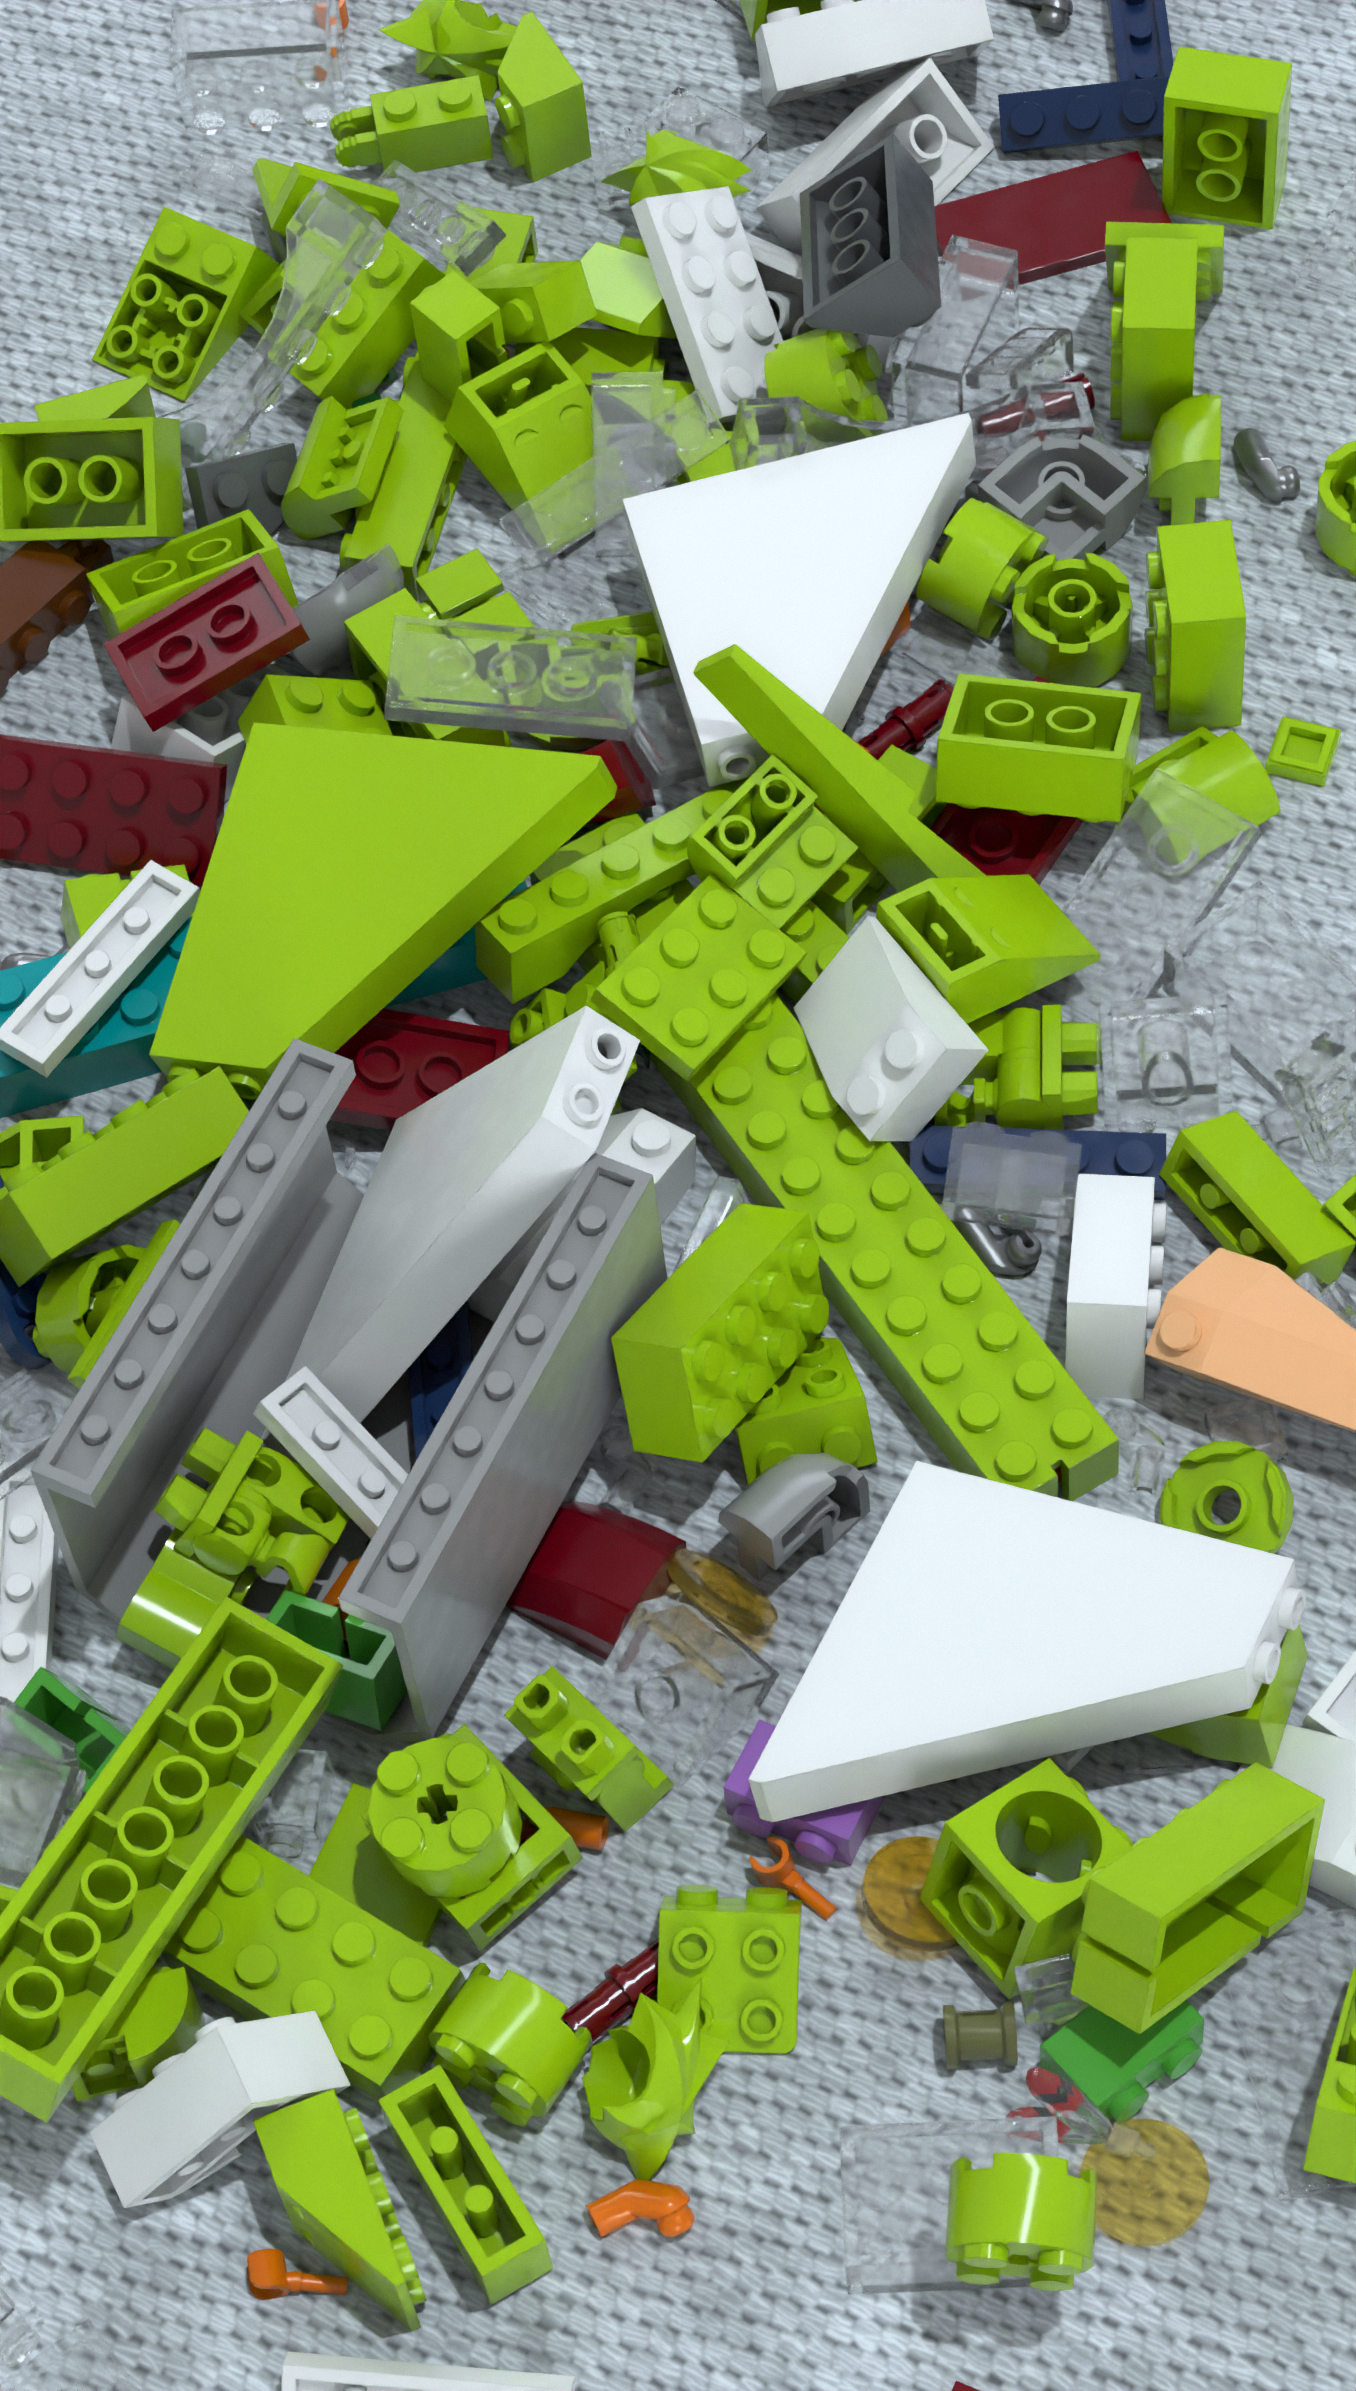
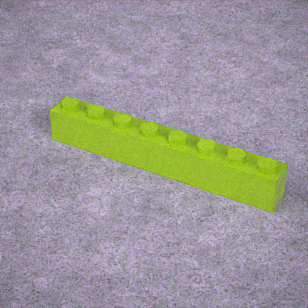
(425, 459)

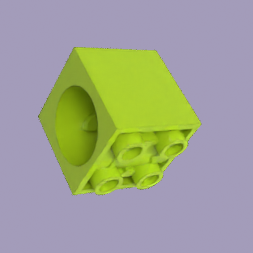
(991, 1906)

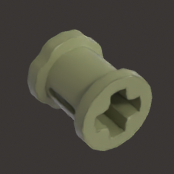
(980, 2035)

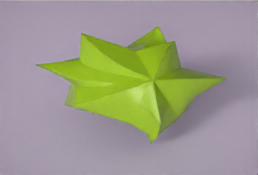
(455, 40)
(677, 167)
(648, 2079)

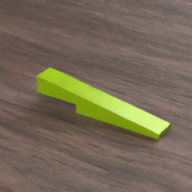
(851, 784)

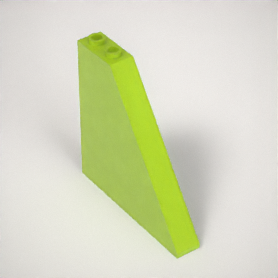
(350, 877)

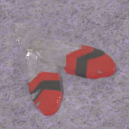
(1077, 2117)

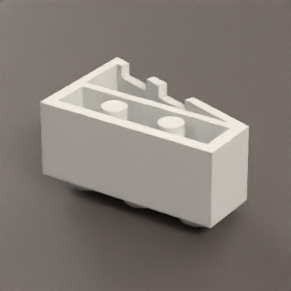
(1111, 1283)
(206, 2102)

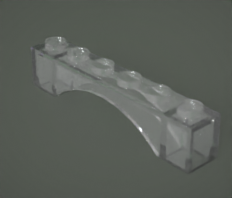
(325, 251)
(791, 426)

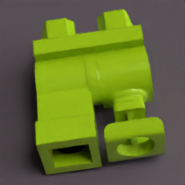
(1024, 1074)
(253, 1512)
(586, 1750)

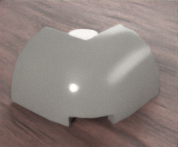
(1067, 492)
(346, 596)
(795, 1502)

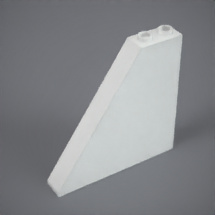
(795, 568)
(455, 1198)
(1016, 1634)

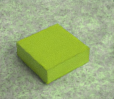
(1303, 751)

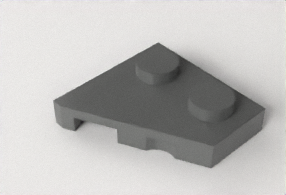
(241, 483)

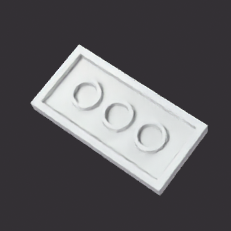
(711, 293)

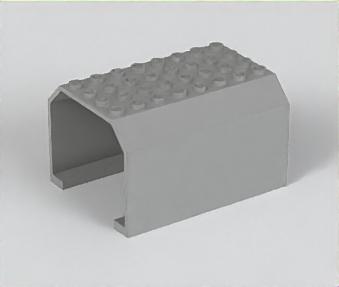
(222, 1334)

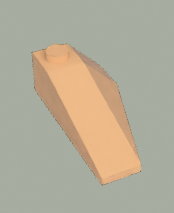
(1260, 1337)

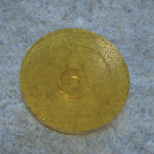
(722, 1592)
(893, 1892)
(1150, 2198)

